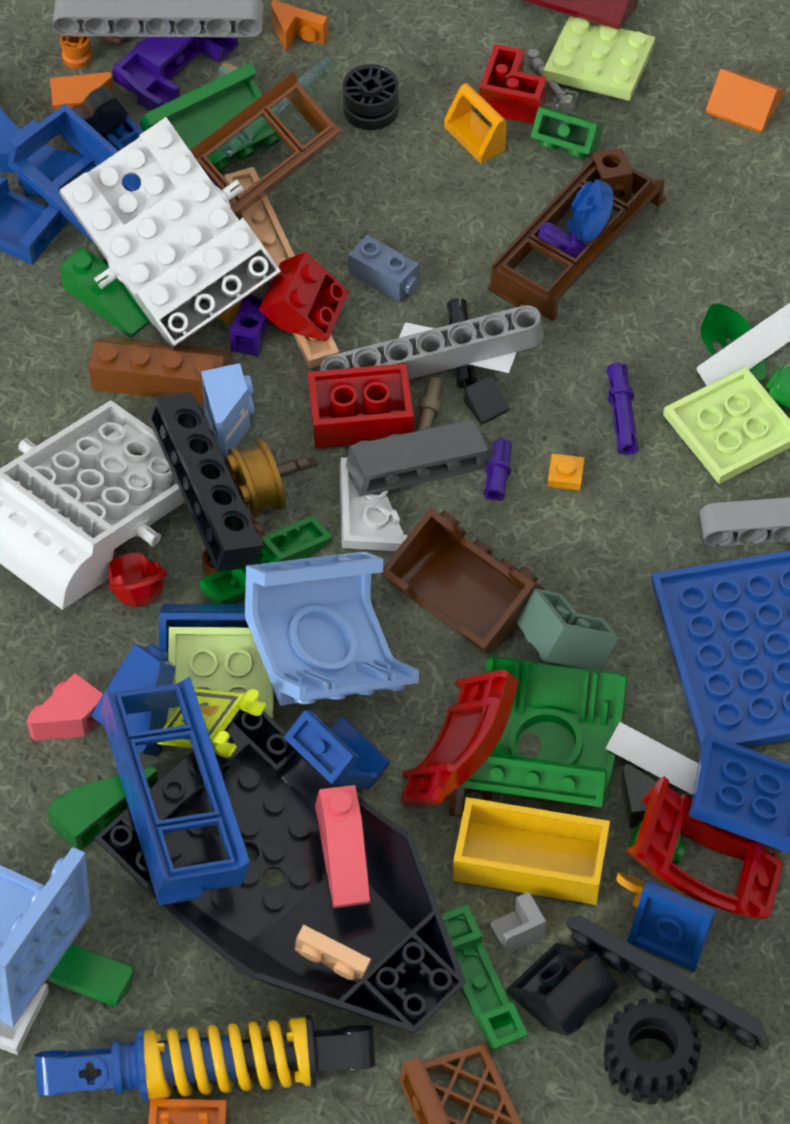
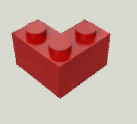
(510, 90)

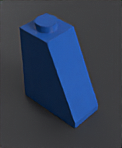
(142, 669)

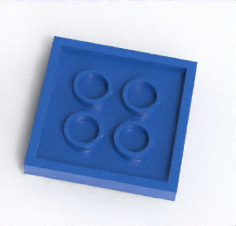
(743, 792)

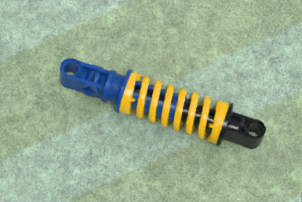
(159, 1065)

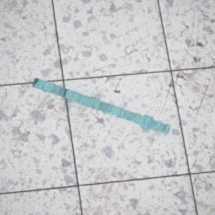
(248, 134)

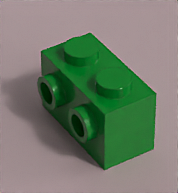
(567, 130)

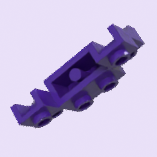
(158, 59)

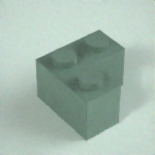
(563, 634)

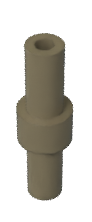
(430, 403)

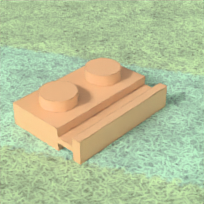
(331, 954)

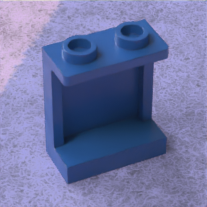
(26, 225)
(337, 753)

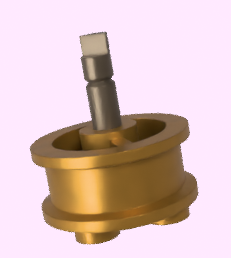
(260, 476)

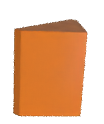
(743, 100)

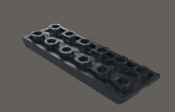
(656, 975)

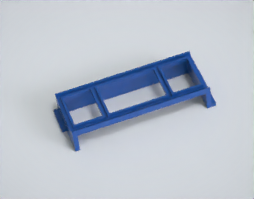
(81, 137)
(184, 882)

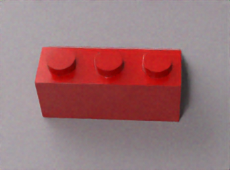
(359, 404)

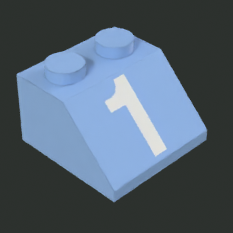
(227, 404)

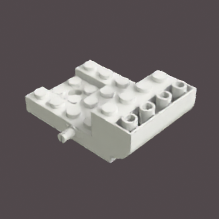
(172, 237)
(80, 500)

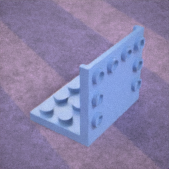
(38, 928)

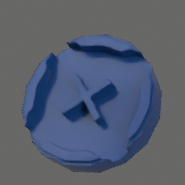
(591, 210)

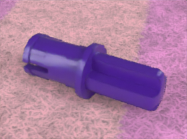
(561, 240)
(498, 470)

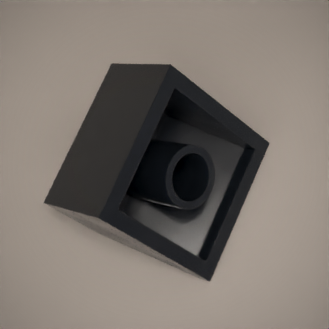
(563, 987)

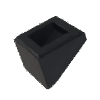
(485, 400)

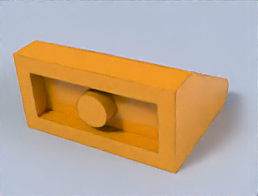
(471, 129)

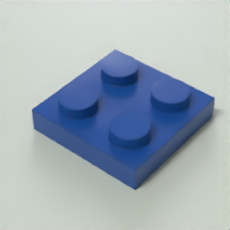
(671, 926)

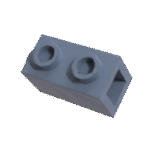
(384, 268)

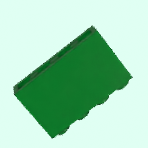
(210, 107)

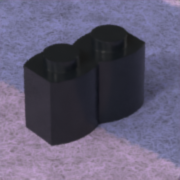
(101, 110)

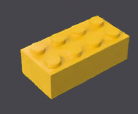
(531, 851)

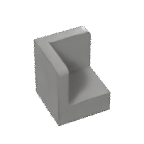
(521, 926)

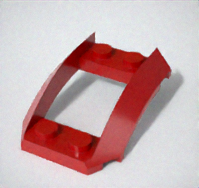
(463, 741)
(657, 840)

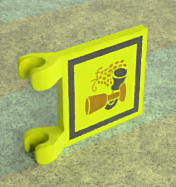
(218, 711)

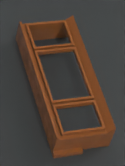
(307, 107)

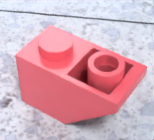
(65, 711)

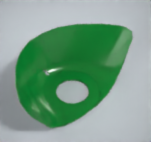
(724, 323)

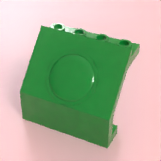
(573, 717)

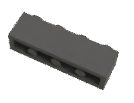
(416, 457)

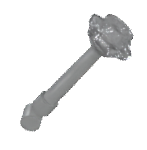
(564, 100)

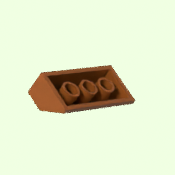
(151, 367)

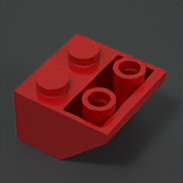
(304, 298)

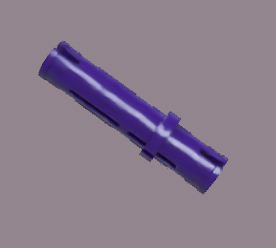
(621, 398)

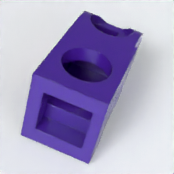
(249, 327)

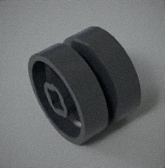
(370, 97)

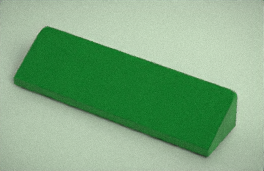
(92, 975)

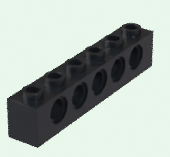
(205, 481)

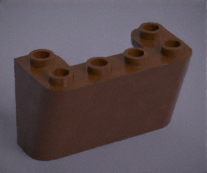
(460, 581)

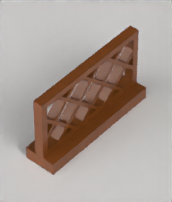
(424, 1097)

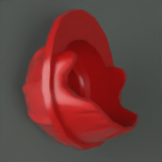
(135, 579)

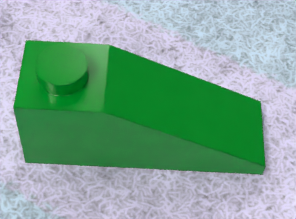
(111, 302)
(91, 808)

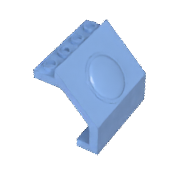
(321, 629)

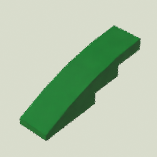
(289, 543)

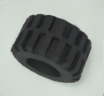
(648, 1078)

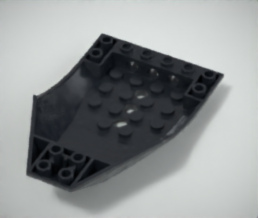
(258, 925)

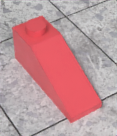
(343, 845)

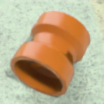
(76, 51)

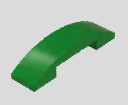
(483, 989)

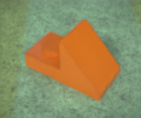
(294, 21)

